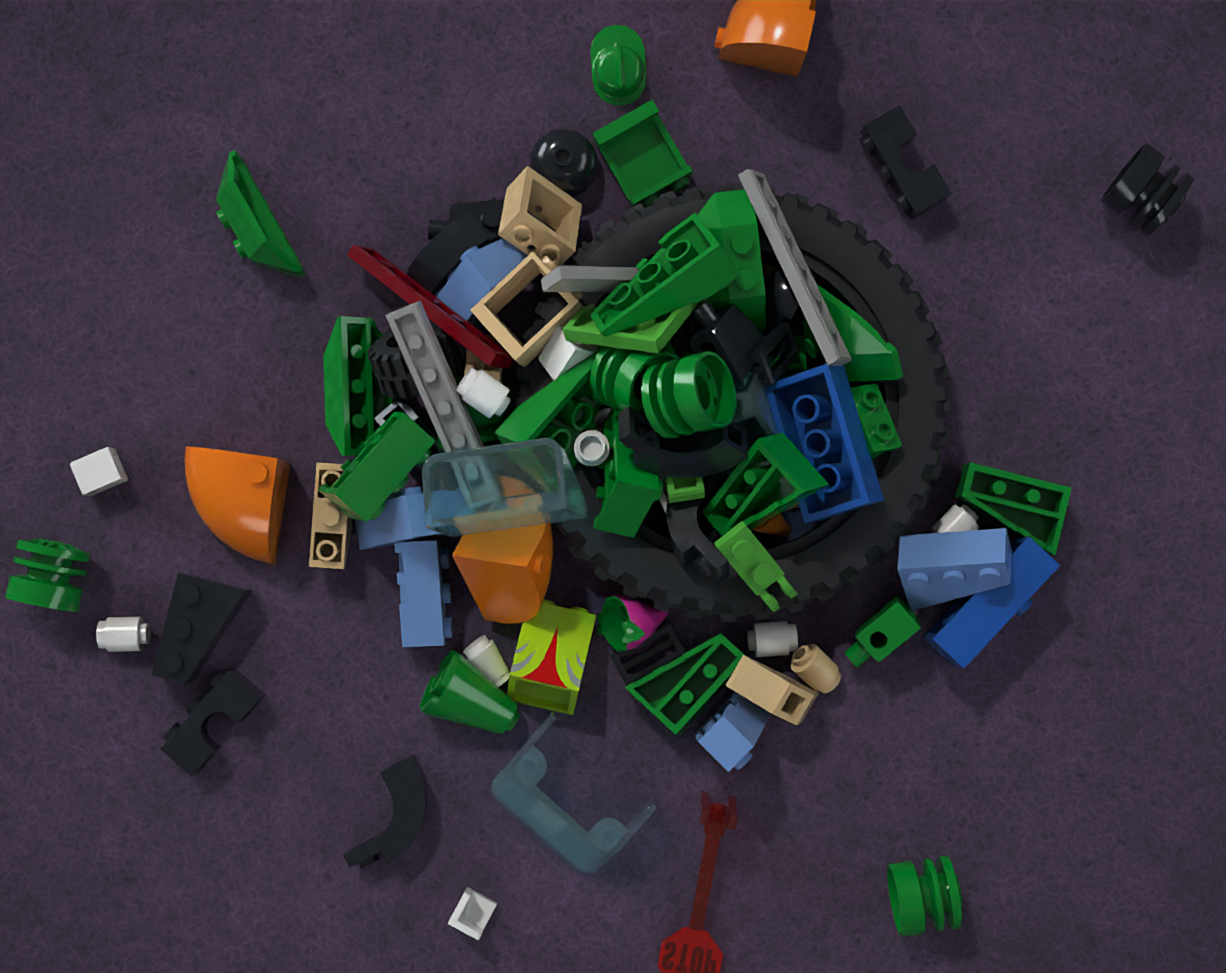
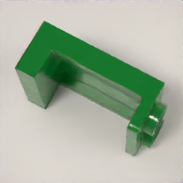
(642, 155)
(875, 420)

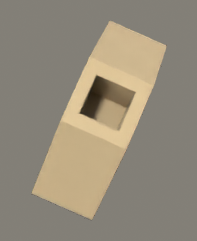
(330, 525)
(772, 690)

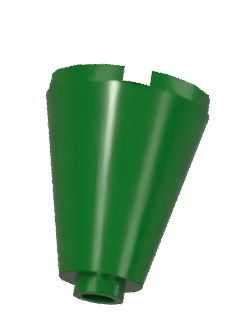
(468, 697)

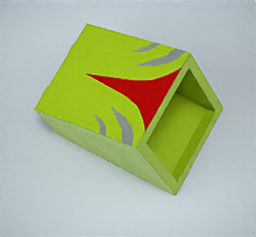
(551, 658)

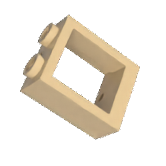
(549, 204)
(505, 291)

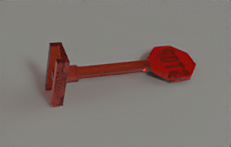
(692, 947)

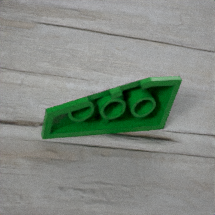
(681, 273)
(556, 411)

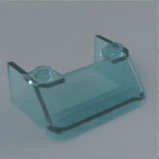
(582, 850)

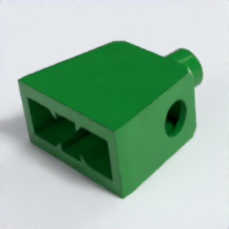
(893, 620)

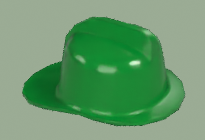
(618, 65)

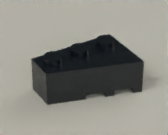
(194, 624)

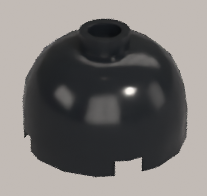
(565, 160)
(780, 299)

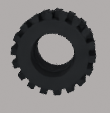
(391, 368)

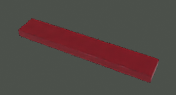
(435, 309)

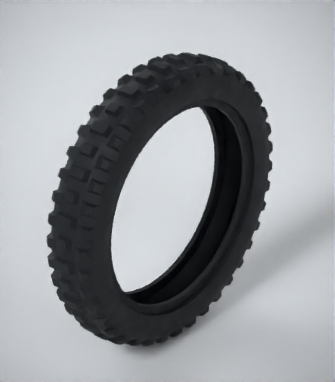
(841, 545)

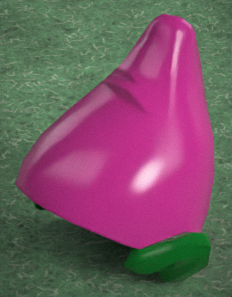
(627, 621)

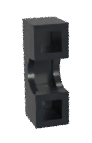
(914, 189)
(190, 742)

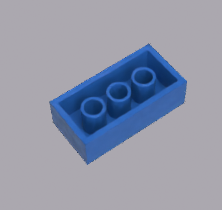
(824, 425)
(980, 616)

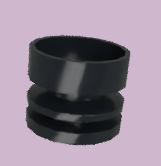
(1147, 189)

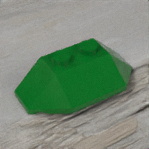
(253, 220)
(735, 227)
(869, 353)
(351, 385)

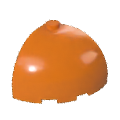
(768, 34)
(239, 498)
(507, 570)

